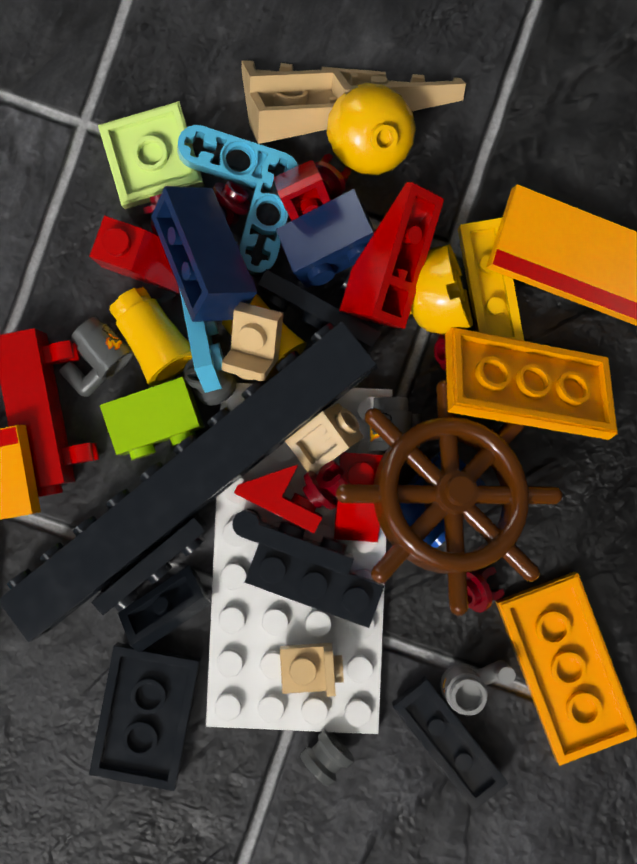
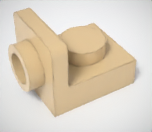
(253, 342)
(325, 437)
(310, 668)

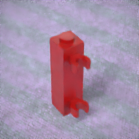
(34, 401)

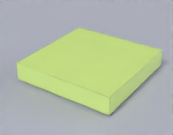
(146, 155)

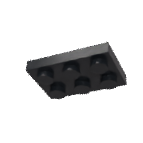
(145, 717)

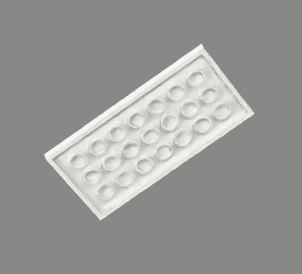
(254, 623)

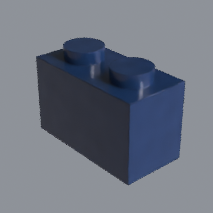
(326, 239)

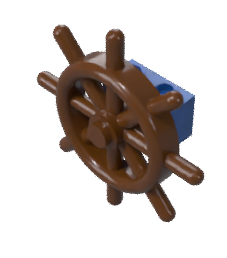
(446, 492)

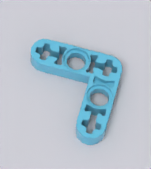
(255, 176)

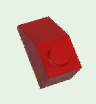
(133, 254)

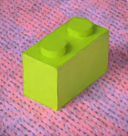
(152, 418)

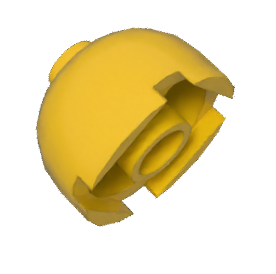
(371, 129)
(439, 295)

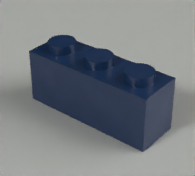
(202, 253)

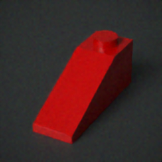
(388, 269)

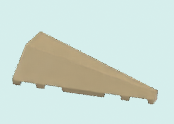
(299, 102)

